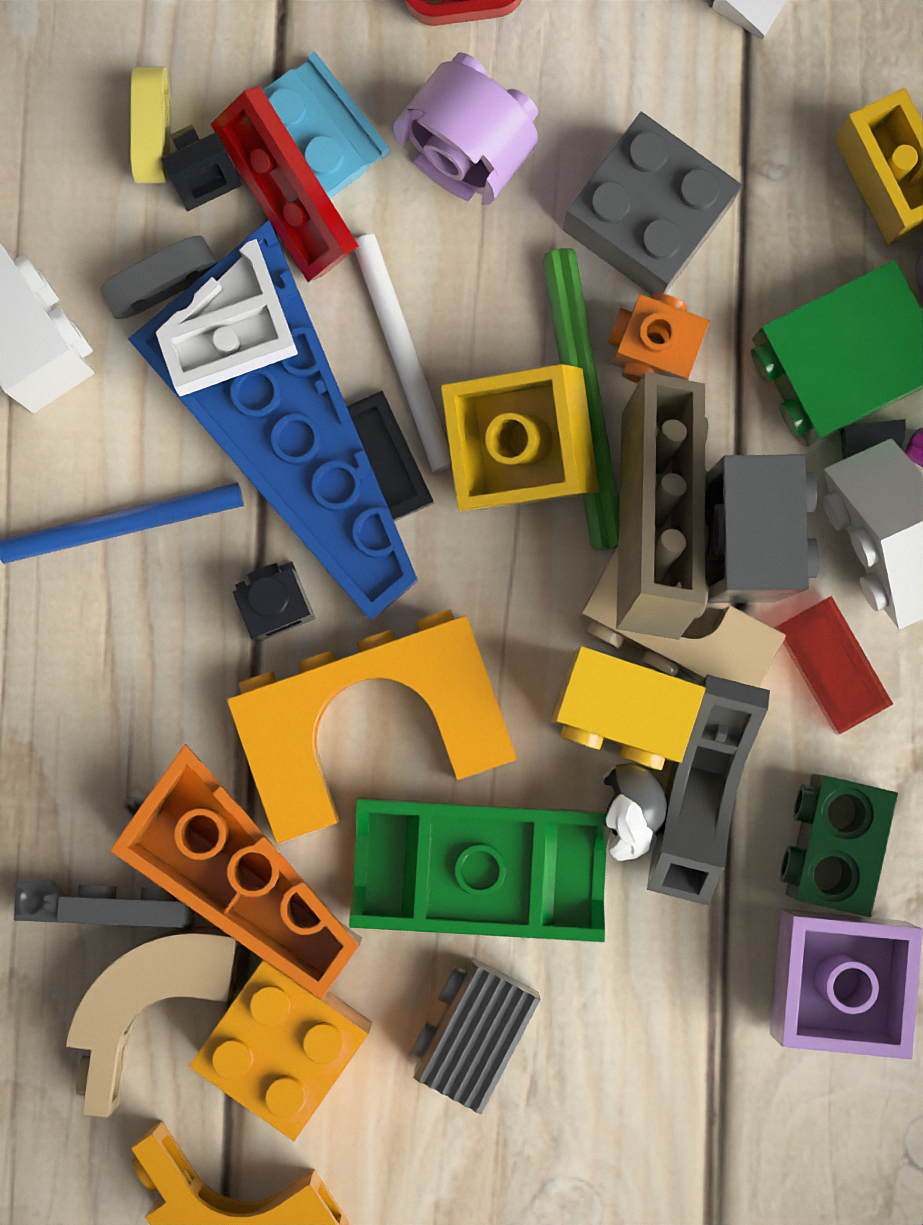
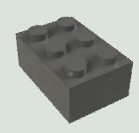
(759, 528)

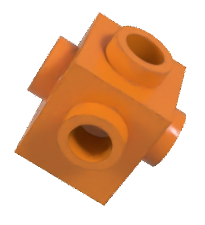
(667, 321)

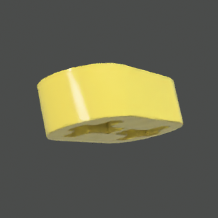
(150, 123)

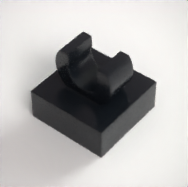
(199, 168)

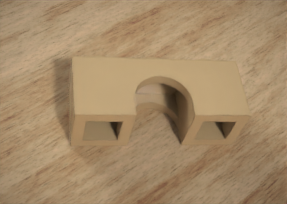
(733, 649)

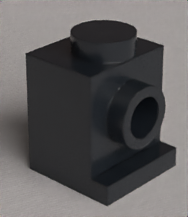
(272, 601)

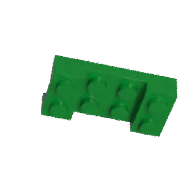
(479, 870)

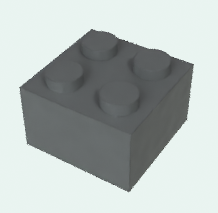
(650, 205)

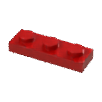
(284, 184)

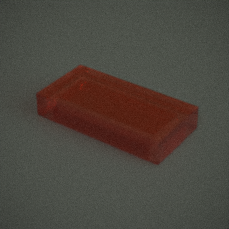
(834, 665)

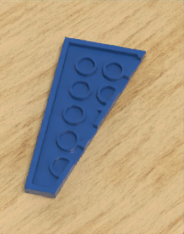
(299, 443)

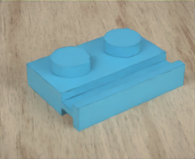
(326, 124)

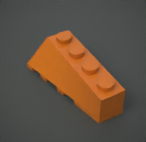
(225, 868)

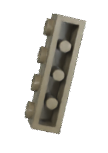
(662, 508)

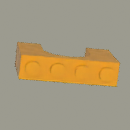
(283, 717)

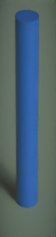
(121, 523)

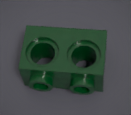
(857, 847)

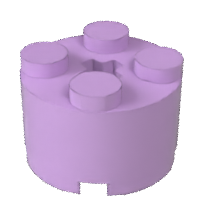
(468, 129)

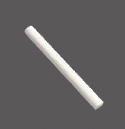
(403, 352)

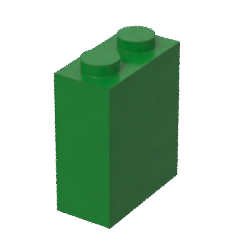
(844, 353)

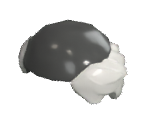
(634, 811)

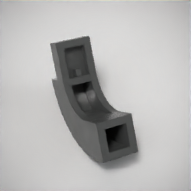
(704, 789)

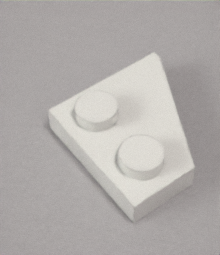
(227, 327)

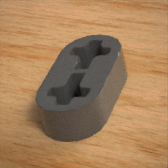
(157, 277)

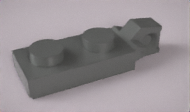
(98, 905)

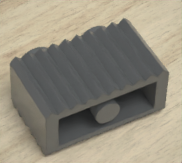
(474, 1035)

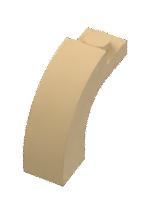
(172, 964)

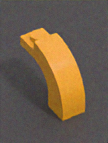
(191, 1201)

